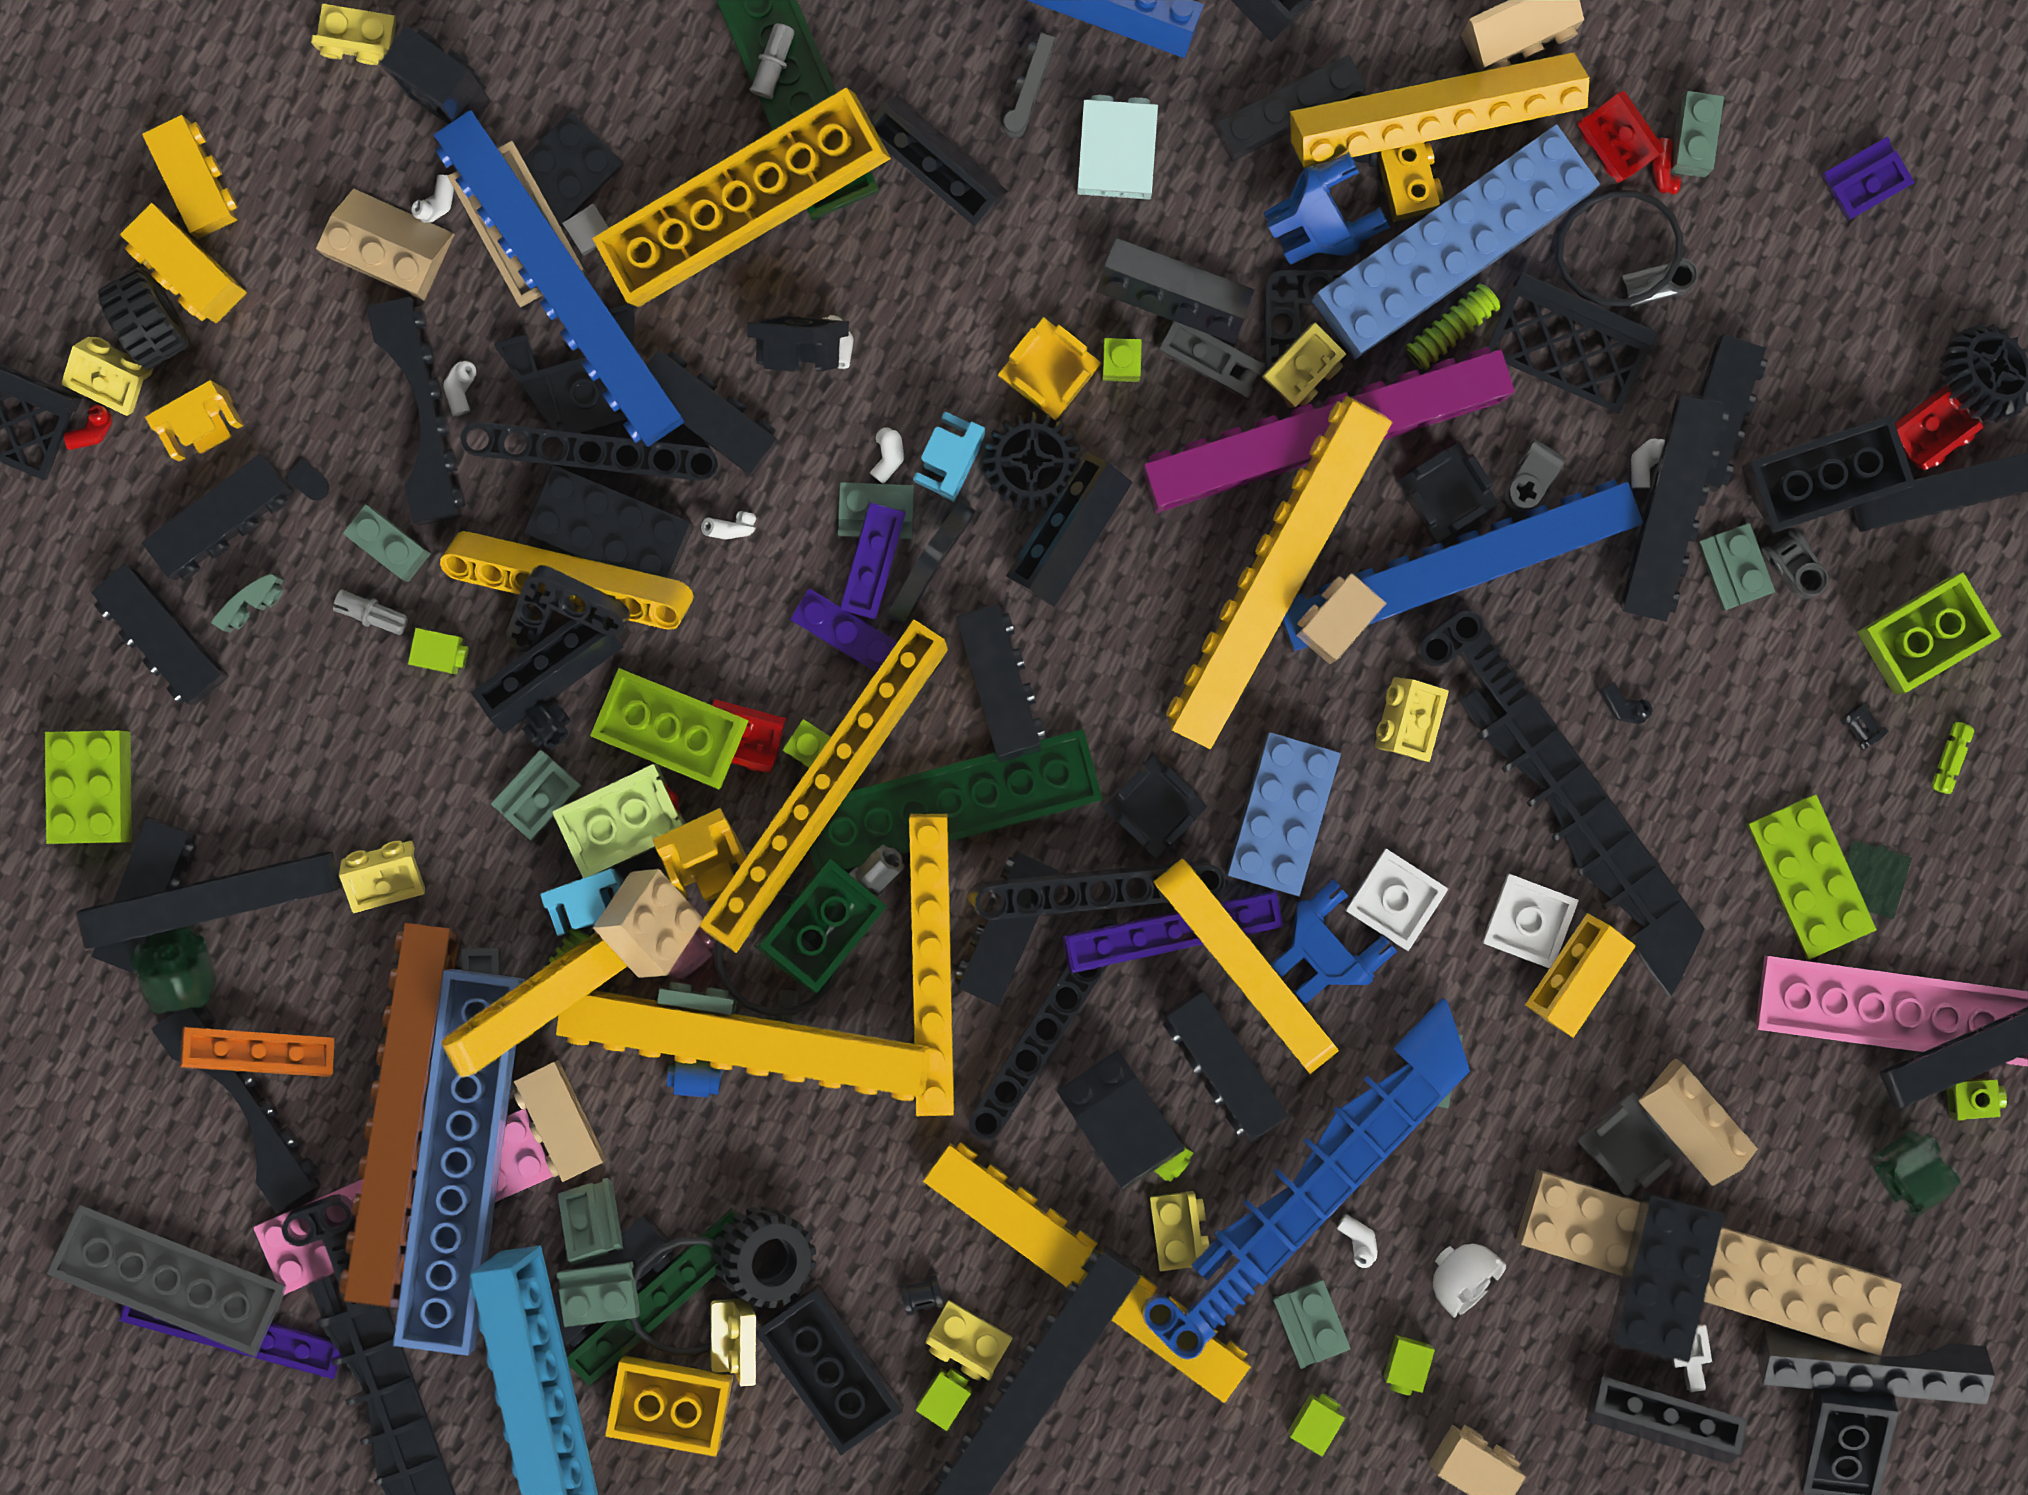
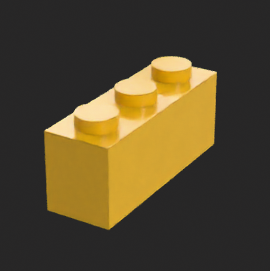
(191, 176)
(1580, 975)

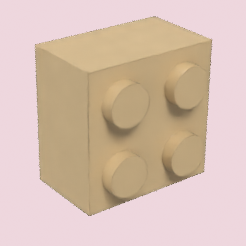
(1340, 619)
(648, 923)
(1473, 1466)

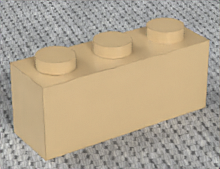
(558, 1121)

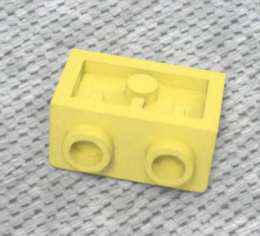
(354, 33)
(1304, 366)
(105, 374)
(1411, 718)
(381, 876)
(1178, 1229)
(733, 1339)
(968, 1341)

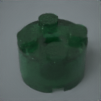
(174, 970)
(1915, 1172)

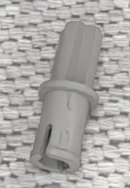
(772, 61)
(370, 612)

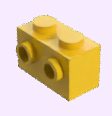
(1410, 180)

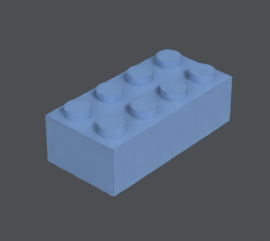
(1283, 814)

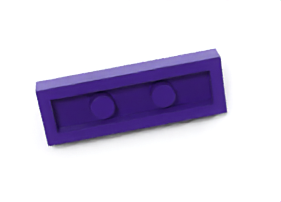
(872, 560)
(843, 630)

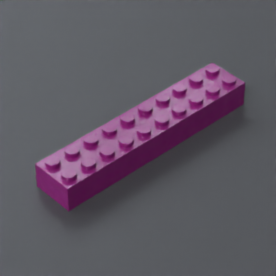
(1286, 444)

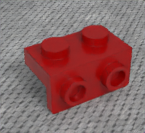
(1620, 137)
(1935, 429)
(760, 740)

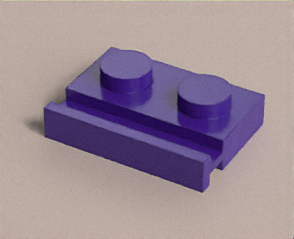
(1867, 179)

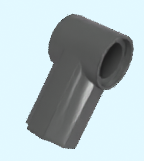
(1644, 280)
(879, 869)

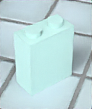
(1117, 147)

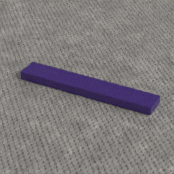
(1162, 933)
(280, 1346)

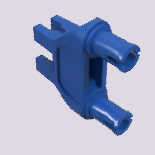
(1317, 216)
(1324, 951)

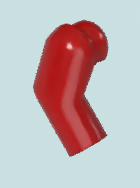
(1664, 180)
(94, 431)

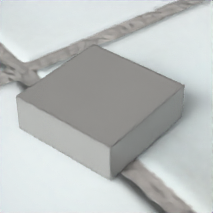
(584, 227)

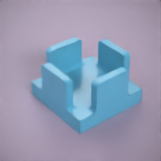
(950, 456)
(582, 900)

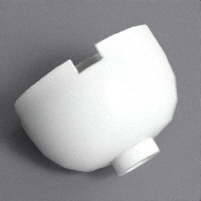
(1464, 1276)

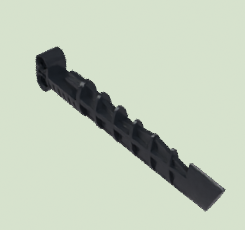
(1592, 825)
(364, 1336)

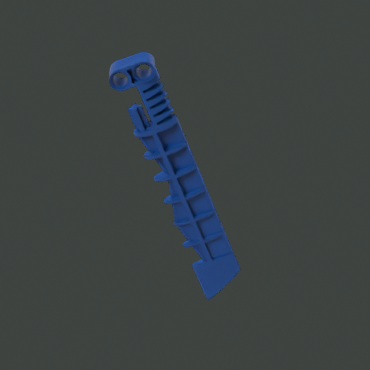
(1343, 1157)

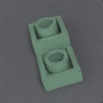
(259, 594)

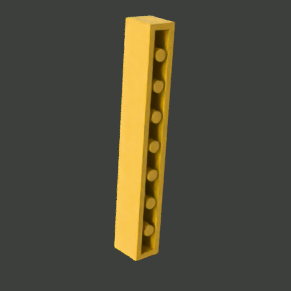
(1439, 109)
(932, 958)

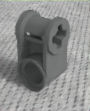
(1536, 472)
(1796, 562)

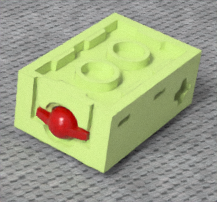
(619, 820)

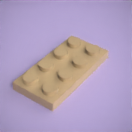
(510, 267)

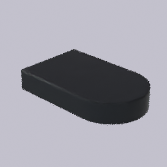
(309, 481)

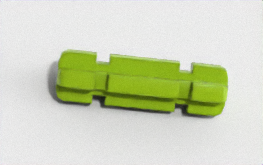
(1952, 758)

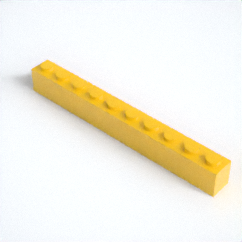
(1278, 571)
(824, 786)
(749, 1043)
(1062, 1253)

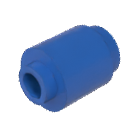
(694, 1079)

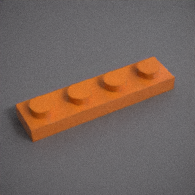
(257, 1052)

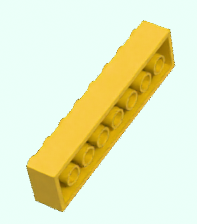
(741, 197)

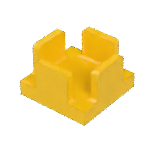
(1049, 368)
(195, 419)
(701, 854)

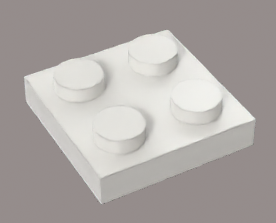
(1396, 899)
(1530, 921)

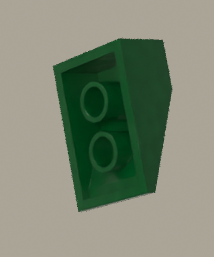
(820, 926)

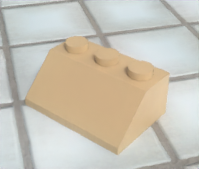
(1519, 30)
(385, 243)
(1697, 1123)

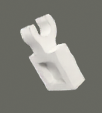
(1700, 1354)

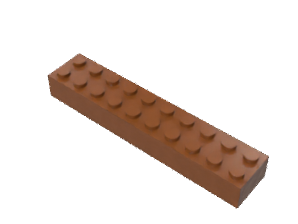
(398, 1118)

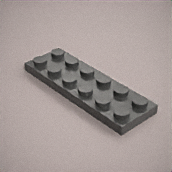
(167, 1280)

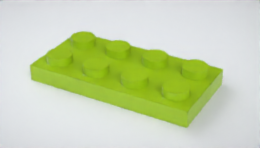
(669, 728)
(1811, 877)

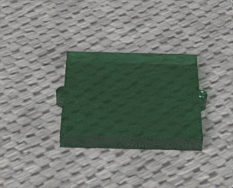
(1878, 876)

